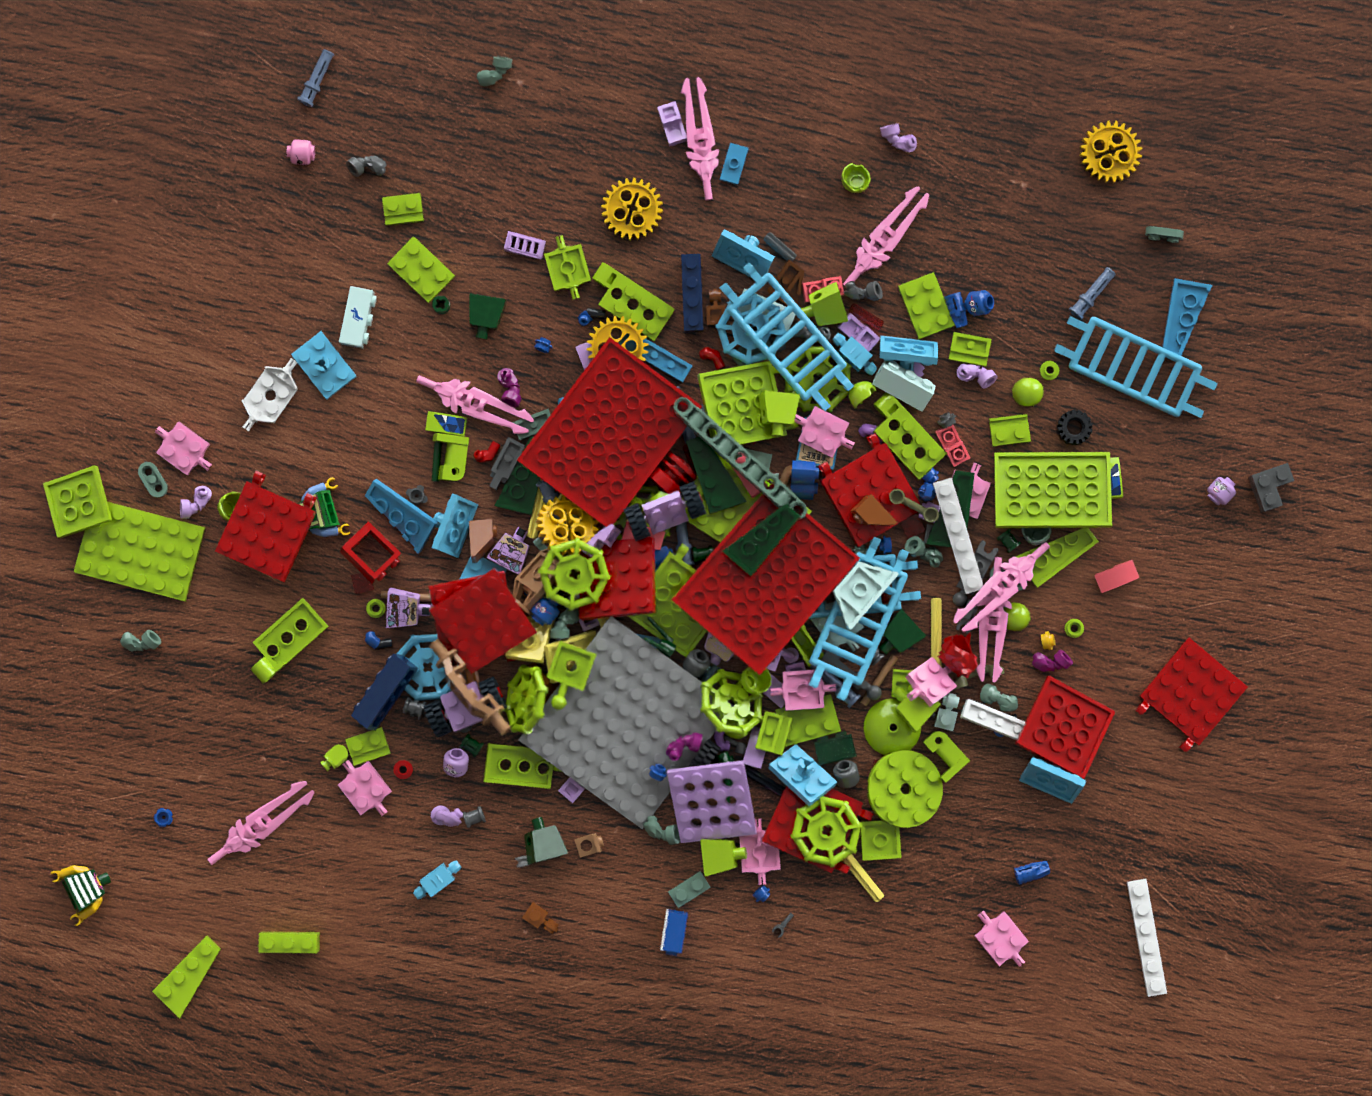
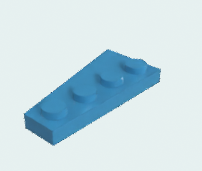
(1184, 308)
(403, 515)

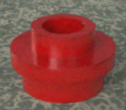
(409, 767)

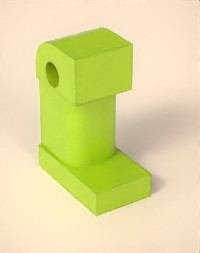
(455, 456)
(805, 645)
(947, 752)

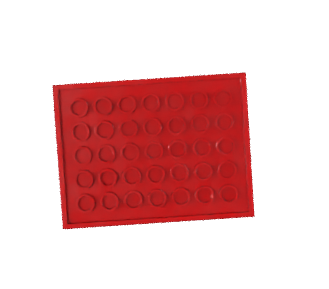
(607, 433)
(765, 610)

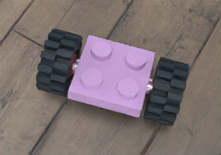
(665, 512)
(454, 712)

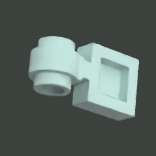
(945, 717)

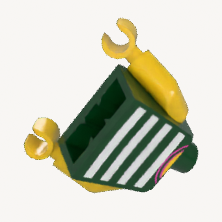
(83, 889)

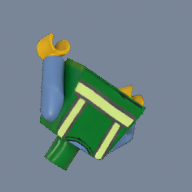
(325, 519)

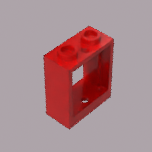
(346, 551)

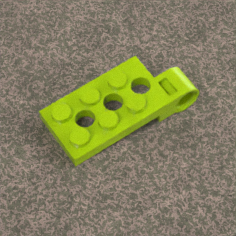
(611, 279)
(892, 409)
(270, 665)
(513, 775)

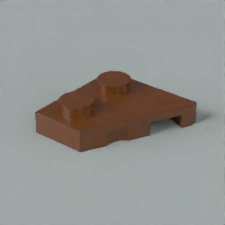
(790, 279)

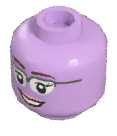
(1221, 491)
(455, 762)

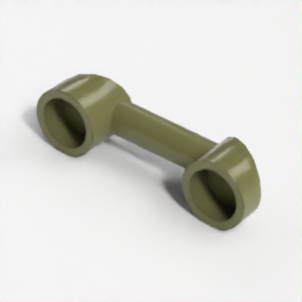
(930, 514)
(962, 681)

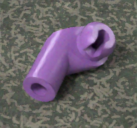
(867, 429)
(719, 740)

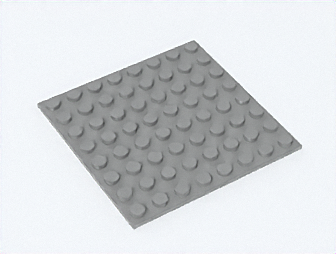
(623, 723)

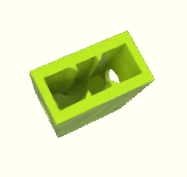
(826, 306)
(778, 410)
(913, 712)
(720, 855)

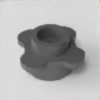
(946, 420)
(420, 491)

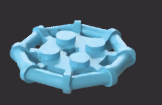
(741, 337)
(422, 678)

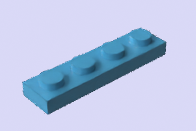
(661, 359)

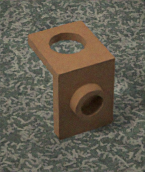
(596, 841)

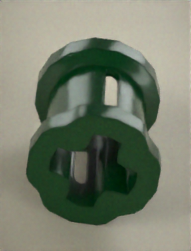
(442, 299)
(1008, 540)
(701, 554)
(471, 745)

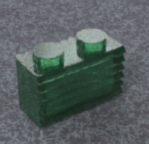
(835, 748)

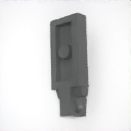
(505, 462)

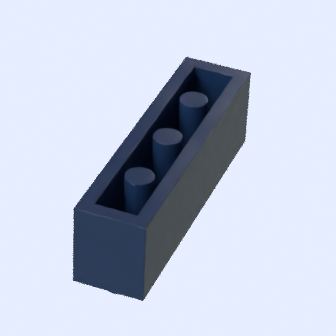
(692, 293)
(384, 691)

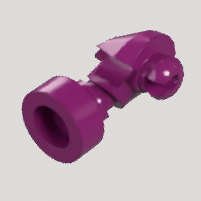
(508, 380)
(1061, 660)
(675, 749)

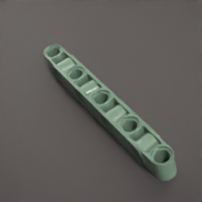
(729, 448)

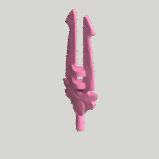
(702, 158)
(870, 254)
(456, 394)
(1017, 572)
(1000, 628)
(243, 838)

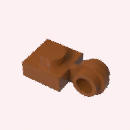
(714, 312)
(536, 915)

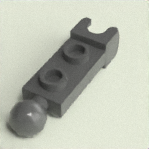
(983, 561)
(873, 692)

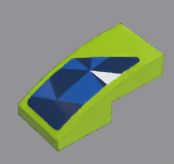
(446, 423)
(1116, 479)

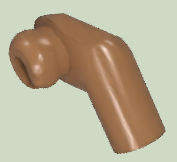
(786, 475)

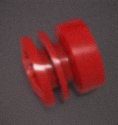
(672, 474)

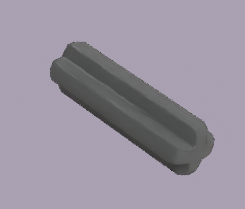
(779, 247)

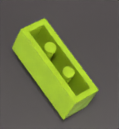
(289, 942)

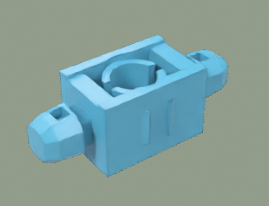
(854, 354)
(437, 879)

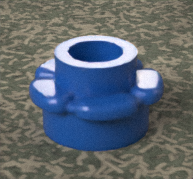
(543, 345)
(931, 476)
(886, 545)
(658, 772)
(168, 817)
(761, 893)

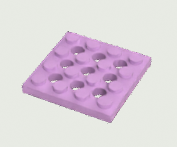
(715, 773)

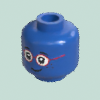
(979, 303)
(545, 611)

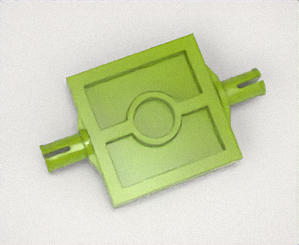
(567, 267)

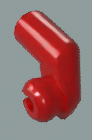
(712, 354)
(487, 455)

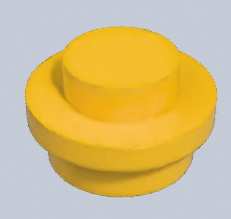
(1048, 640)

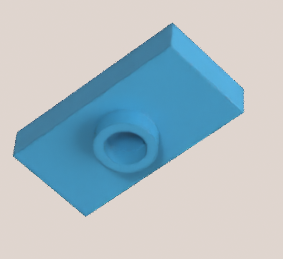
(734, 163)

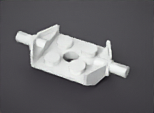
(273, 379)

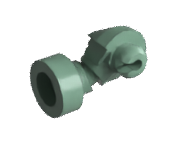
(488, 77)
(916, 547)
(566, 617)
(149, 640)
(990, 694)
(654, 830)

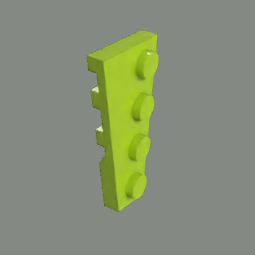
(1060, 554)
(187, 976)

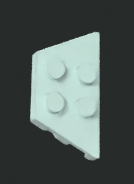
(861, 590)

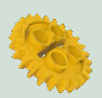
(1104, 136)
(615, 203)
(604, 332)
(550, 526)

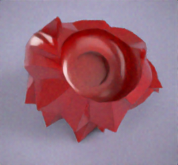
(958, 655)

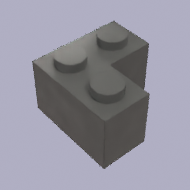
(1266, 483)

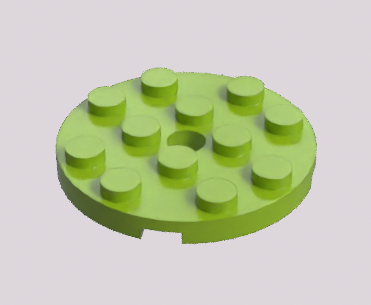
(924, 789)

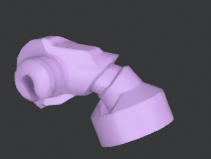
(906, 142)
(969, 372)
(201, 497)
(442, 816)

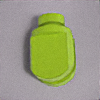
(335, 757)

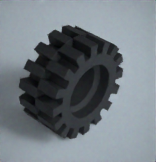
(1086, 427)
(706, 754)

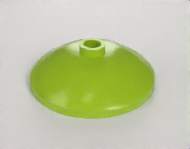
(878, 730)

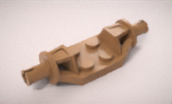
(531, 583)
(468, 696)

